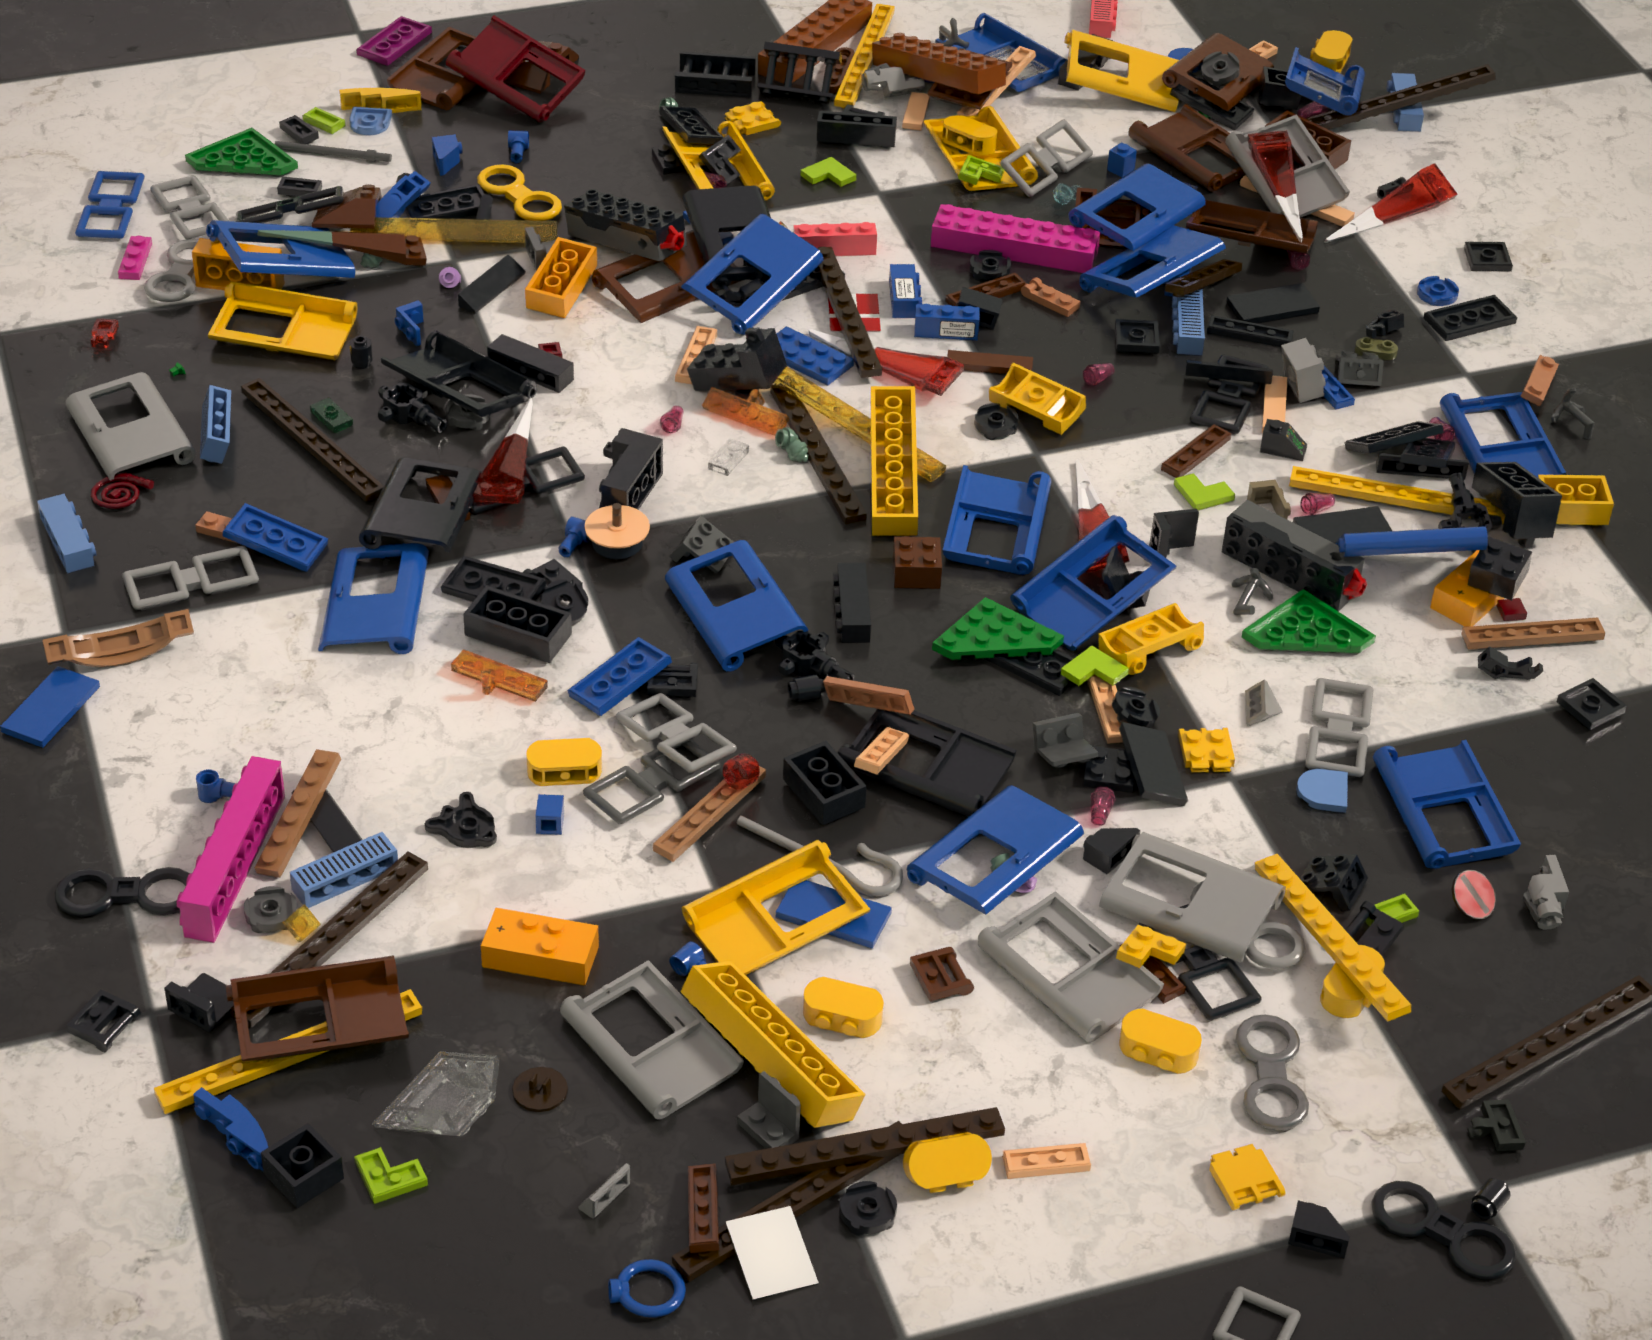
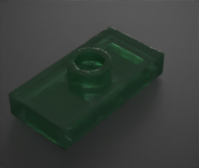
(331, 415)

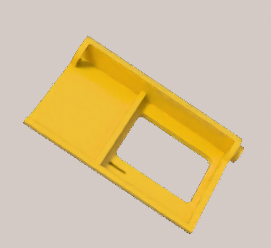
(1144, 70)
(744, 162)
(742, 931)

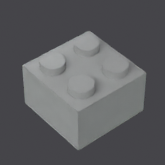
(1303, 370)

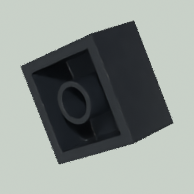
(1274, 90)
(1500, 568)
(302, 1165)

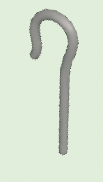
(851, 879)

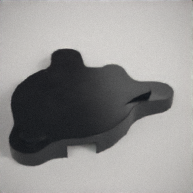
(464, 825)

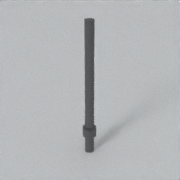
(369, 155)

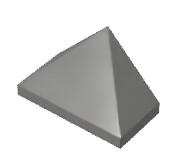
(1260, 703)

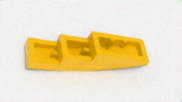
(387, 98)

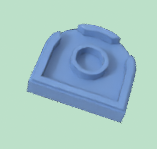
(370, 120)
(1324, 789)

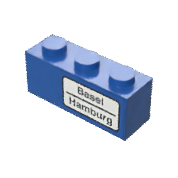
(904, 290)
(946, 322)

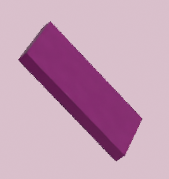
(394, 40)

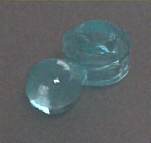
(1064, 194)

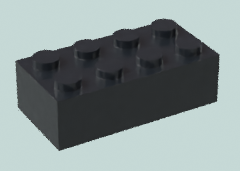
(517, 624)

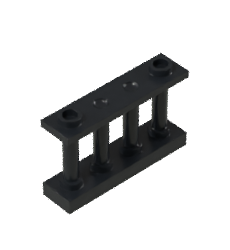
(792, 53)
(712, 83)

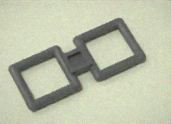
(650, 781)

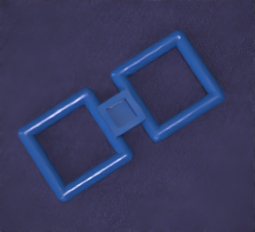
(110, 204)

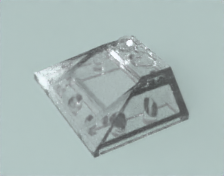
(445, 1095)

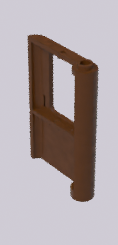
(436, 84)
(1181, 135)
(1269, 227)
(357, 997)

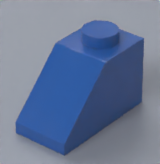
(446, 152)

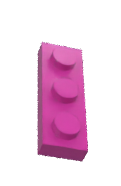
(135, 257)

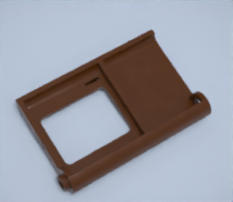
(1232, 93)
(682, 263)

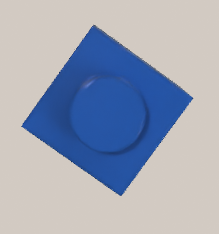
(1121, 159)
(549, 814)

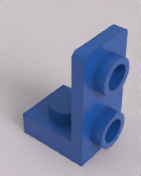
(407, 318)

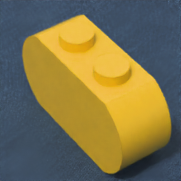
(1332, 50)
(969, 135)
(564, 761)
(1341, 995)
(843, 1007)
(1160, 1041)
(947, 1161)

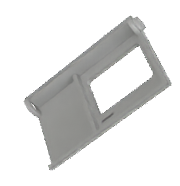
(1315, 183)
(134, 441)
(1221, 914)
(1093, 995)
(672, 1069)

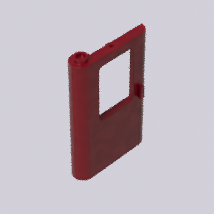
(499, 52)

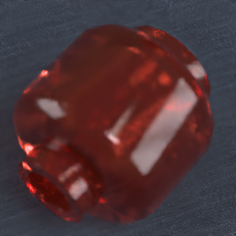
(741, 771)

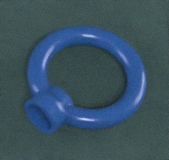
(619, 1288)

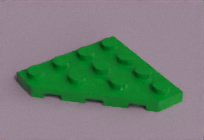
(243, 153)
(1307, 625)
(995, 630)

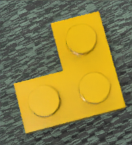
(1146, 942)

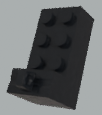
(739, 366)
(634, 470)
(1525, 500)

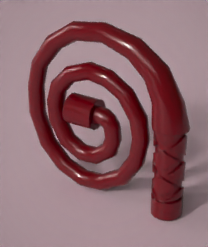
(122, 480)

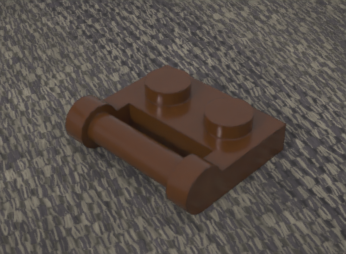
(934, 976)

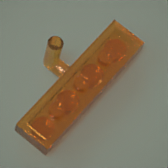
(745, 410)
(498, 675)

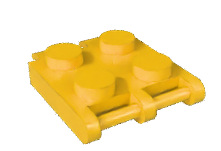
(752, 118)
(1206, 750)
(1245, 1176)

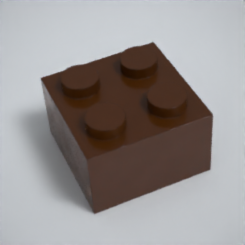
(917, 562)

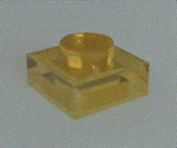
(301, 923)

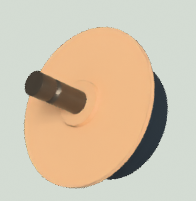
(617, 530)

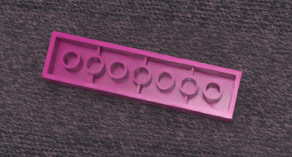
(1015, 237)
(231, 849)

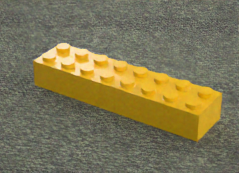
(894, 461)
(772, 1042)

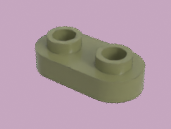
(1383, 348)

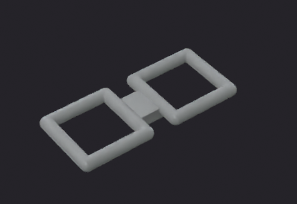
(1046, 158)
(187, 207)
(190, 578)
(1339, 726)
(675, 732)
(1240, 1294)

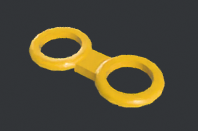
(518, 193)

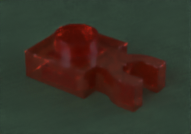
(104, 330)

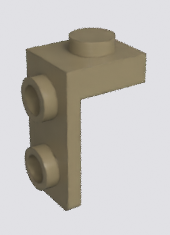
(1269, 492)

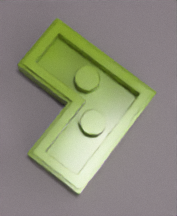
(975, 168)
(829, 169)
(1203, 496)
(1093, 662)
(386, 1181)

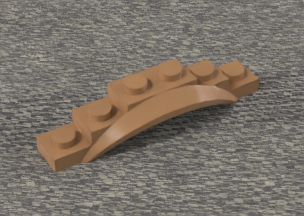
(119, 645)

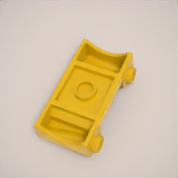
(1039, 397)
(1145, 635)

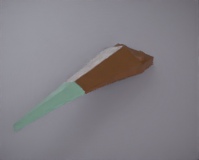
(386, 245)

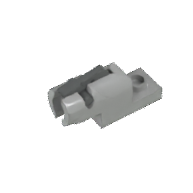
(890, 80)
(1547, 894)

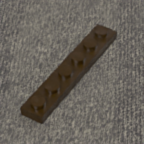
(1203, 277)

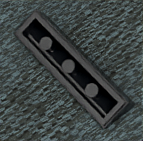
(490, 284)
(1228, 372)
(1391, 465)
(333, 824)

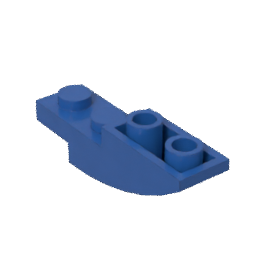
(401, 195)
(235, 1121)

